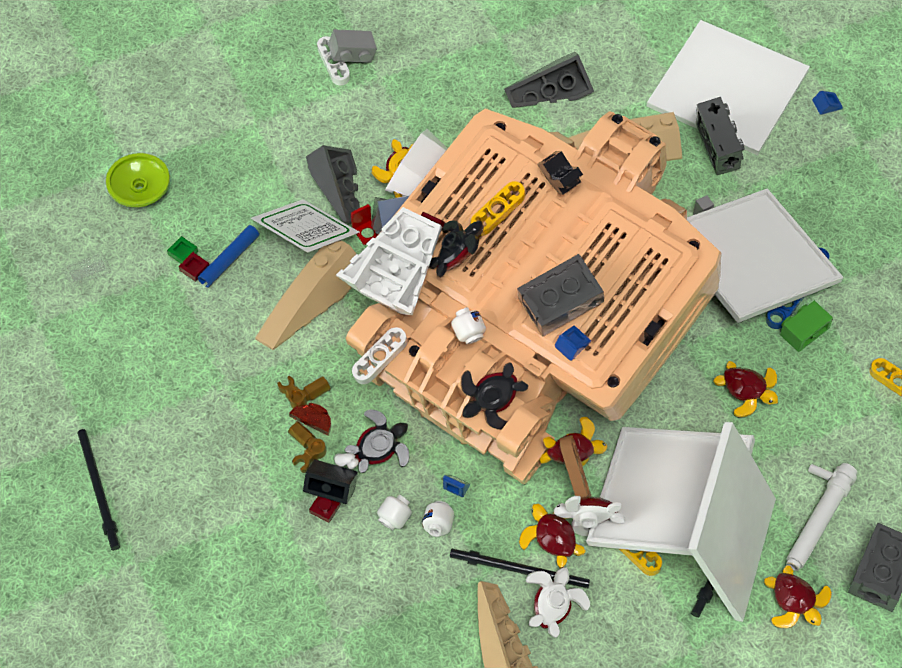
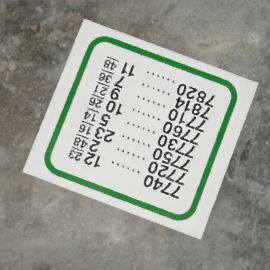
(305, 225)

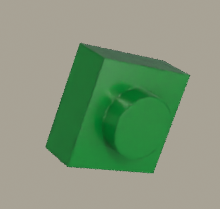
(181, 249)

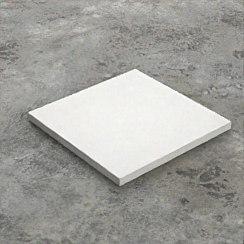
(745, 75)
(763, 255)
(660, 488)
(732, 522)

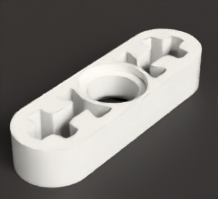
(332, 68)
(363, 363)

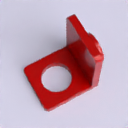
(361, 220)

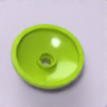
(134, 172)

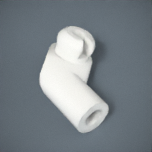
(346, 459)

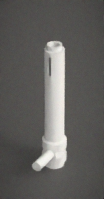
(837, 488)

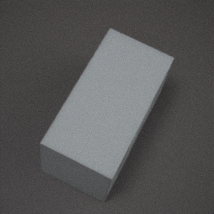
(703, 204)

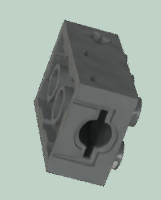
(719, 135)
(560, 295)
(880, 569)

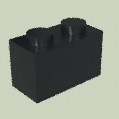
(330, 481)

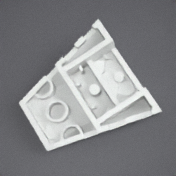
(416, 164)
(395, 262)

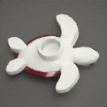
(589, 512)
(553, 600)

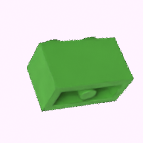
(806, 325)

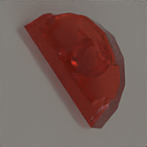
(312, 416)

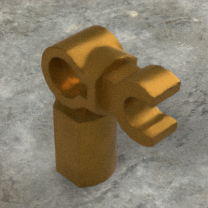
(310, 392)
(314, 447)

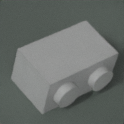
(352, 46)

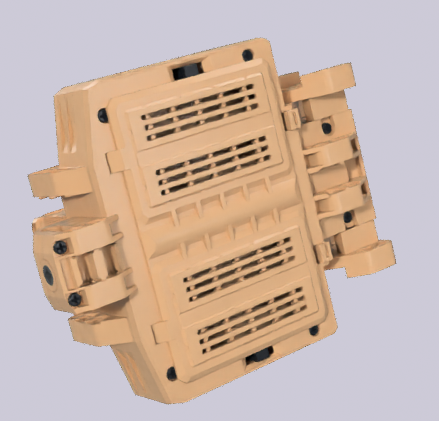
(638, 248)

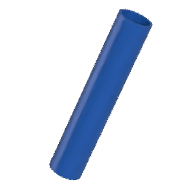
(229, 255)

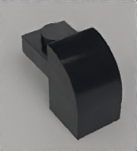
(560, 172)

